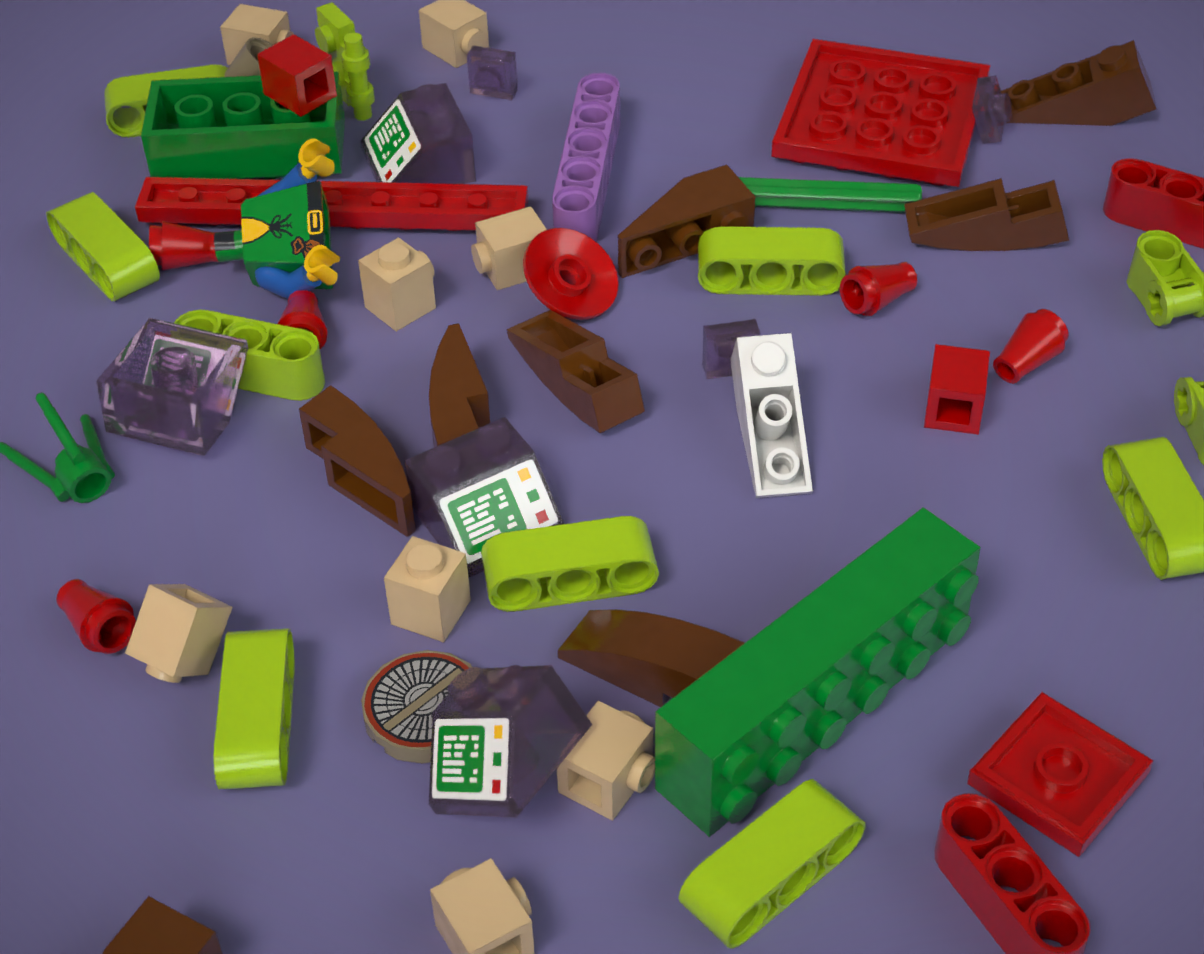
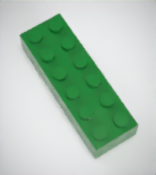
(814, 671)

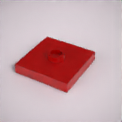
(1060, 773)

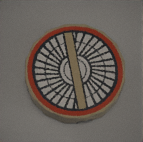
(402, 700)

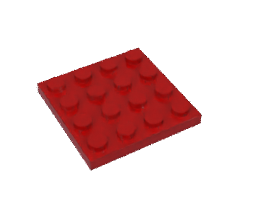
(881, 113)

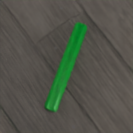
(832, 194)

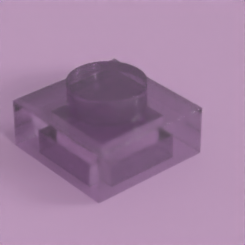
(492, 72)
(991, 109)
(719, 345)

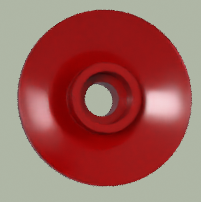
(570, 273)

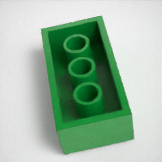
(232, 129)

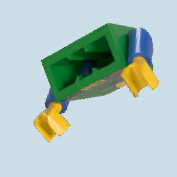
(287, 230)

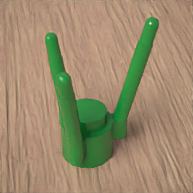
(79, 470)

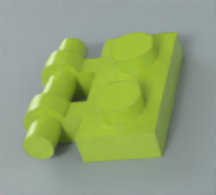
(349, 58)

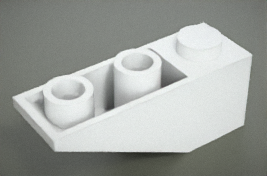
(771, 415)

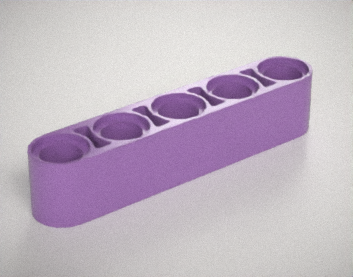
(588, 155)

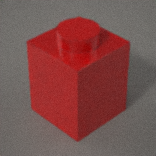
(297, 74)
(957, 389)

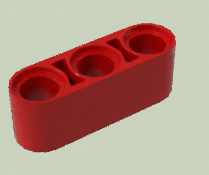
(1156, 199)
(1005, 859)

